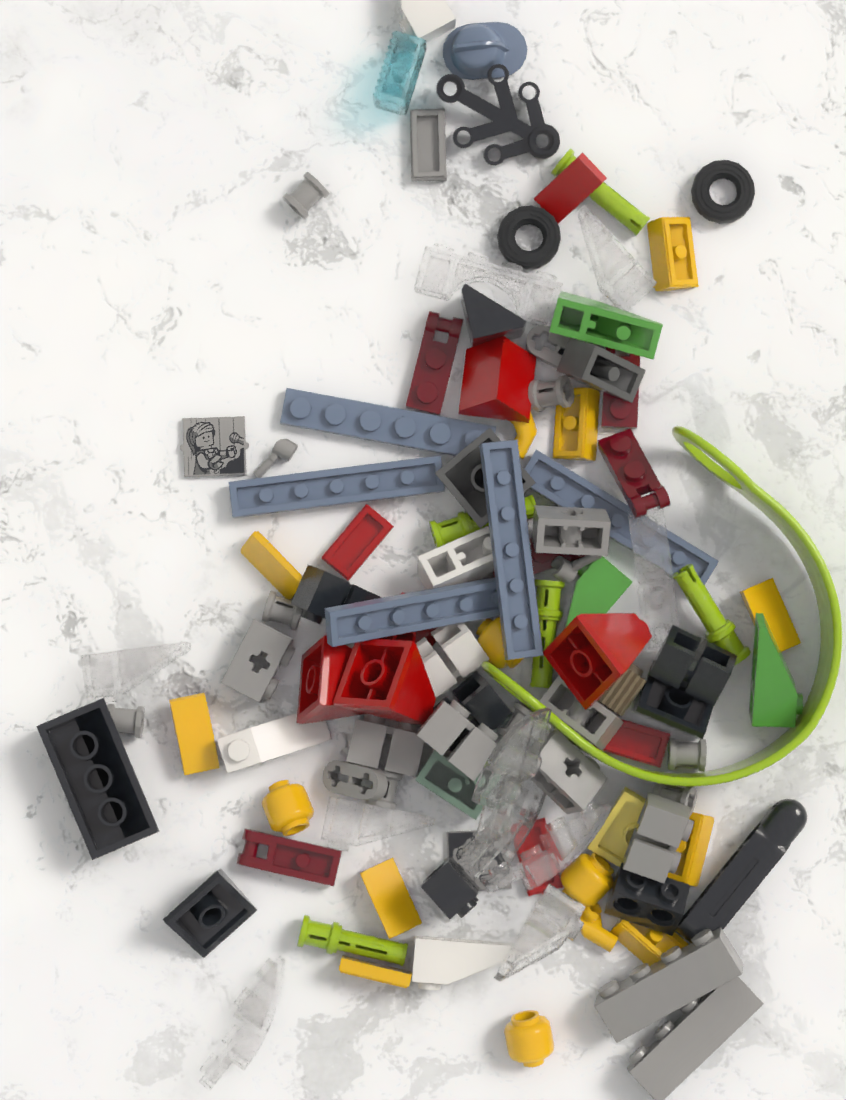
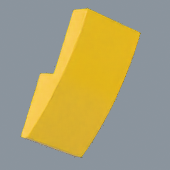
(194, 733)

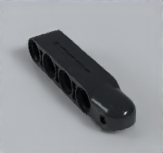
(745, 869)

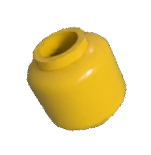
(491, 642)
(287, 808)
(587, 879)
(529, 1038)

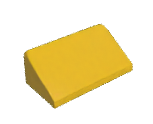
(672, 253)
(577, 427)
(271, 564)
(767, 600)
(694, 851)
(390, 898)
(645, 942)

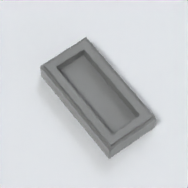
(428, 145)

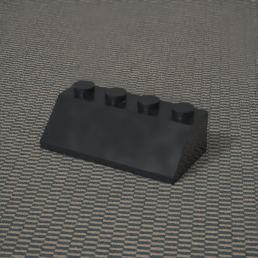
(98, 778)

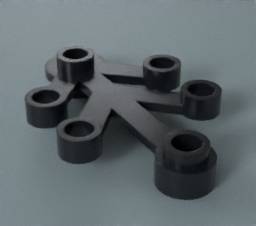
(503, 118)

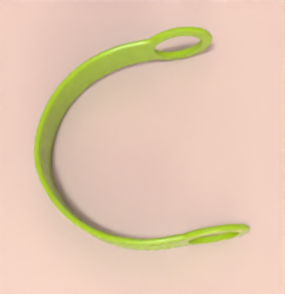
(829, 648)

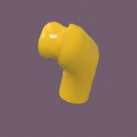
(525, 435)
(593, 928)

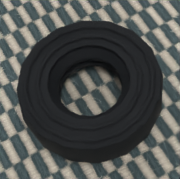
(723, 170)
(534, 216)

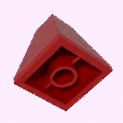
(596, 652)
(319, 680)
(386, 681)

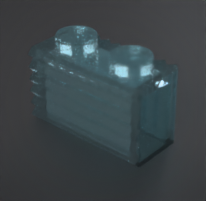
(399, 73)

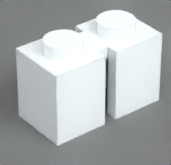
(463, 653)

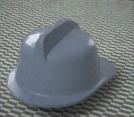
(478, 46)

